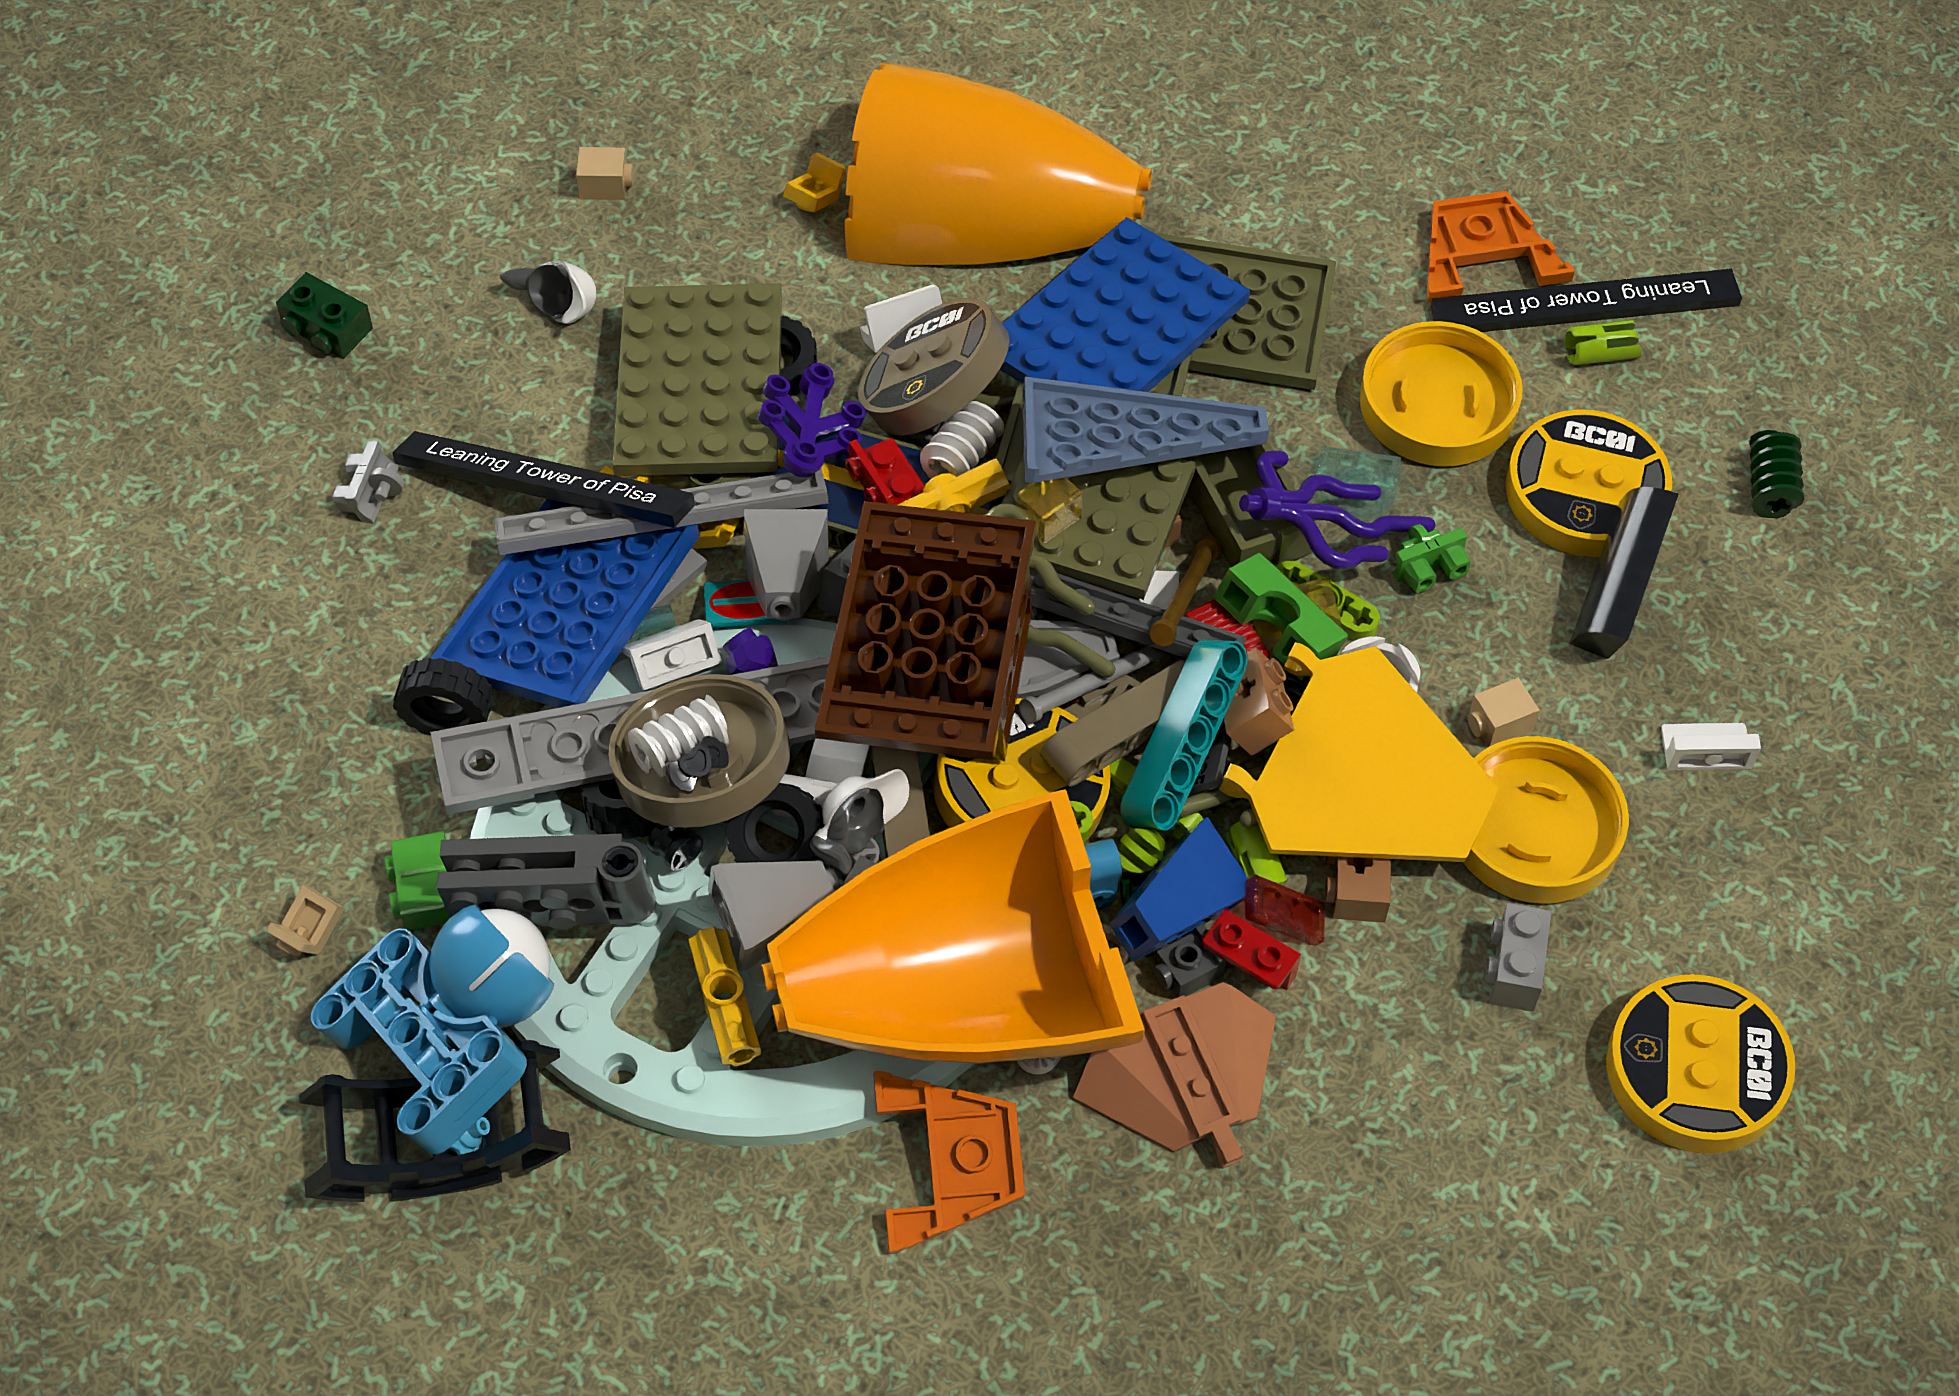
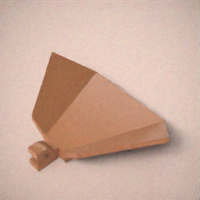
(1189, 1074)

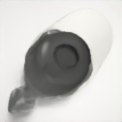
(555, 289)
(855, 814)

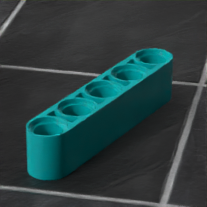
(1184, 734)

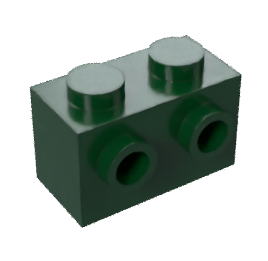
(324, 315)

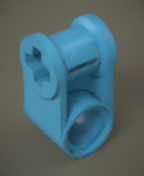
(1105, 871)

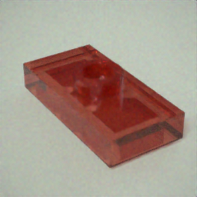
(1284, 910)

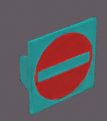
(734, 605)

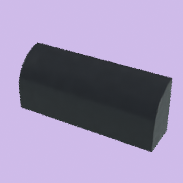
(1623, 570)

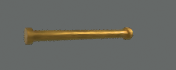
(1164, 630)

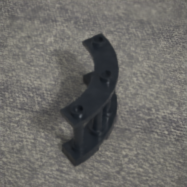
(443, 1173)

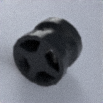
(675, 845)

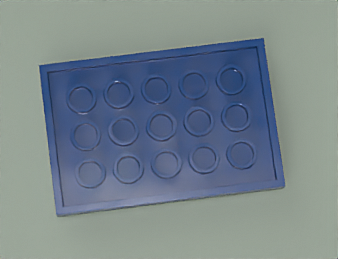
(1121, 314)
(564, 612)

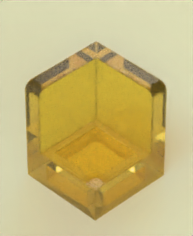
(1054, 503)

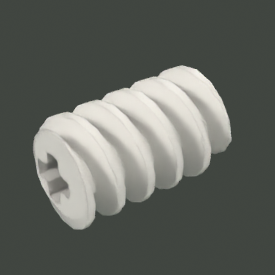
(962, 441)
(676, 734)

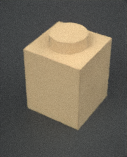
(603, 173)
(1502, 712)

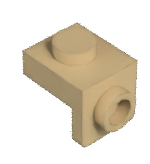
(307, 923)

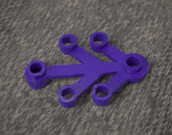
(801, 454)

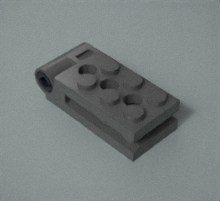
(549, 878)

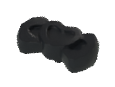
(707, 755)

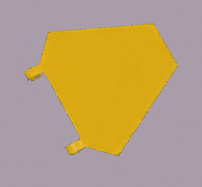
(1365, 769)

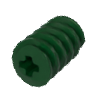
(1775, 473)

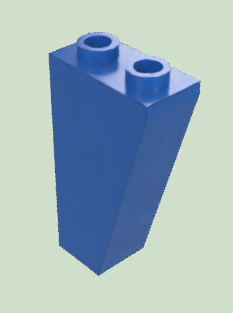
(1181, 892)

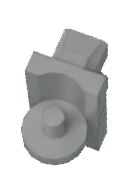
(372, 480)

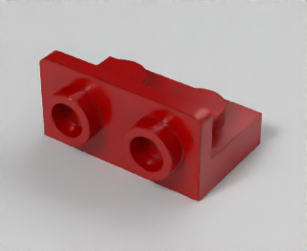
(883, 472)
(1252, 951)

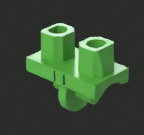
(1429, 551)

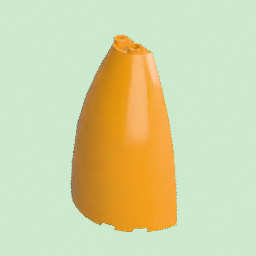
(977, 175)
(962, 949)

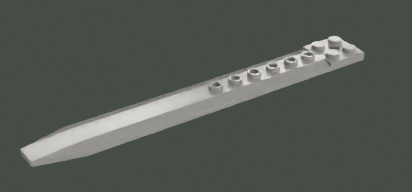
(572, 742)

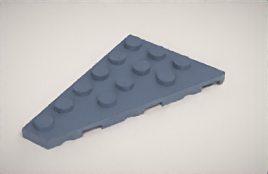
(1099, 428)

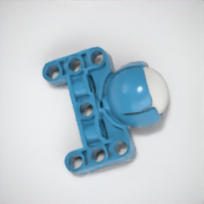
(477, 978)

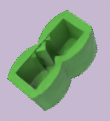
(415, 869)

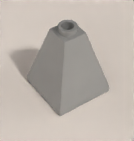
(786, 558)
(765, 899)

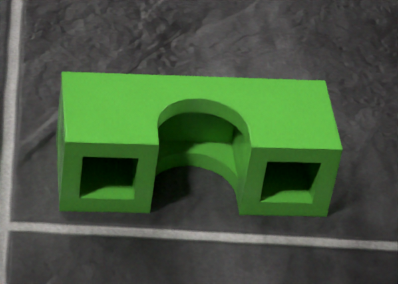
(1262, 592)

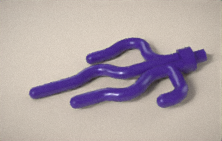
(1276, 503)

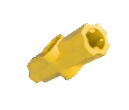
(964, 491)
(729, 1017)

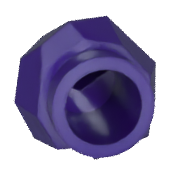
(749, 652)

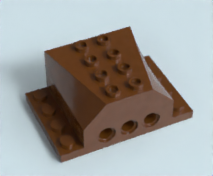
(930, 632)

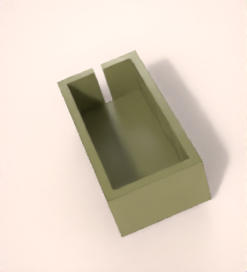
(1217, 489)

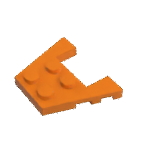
(1485, 231)
(970, 1156)

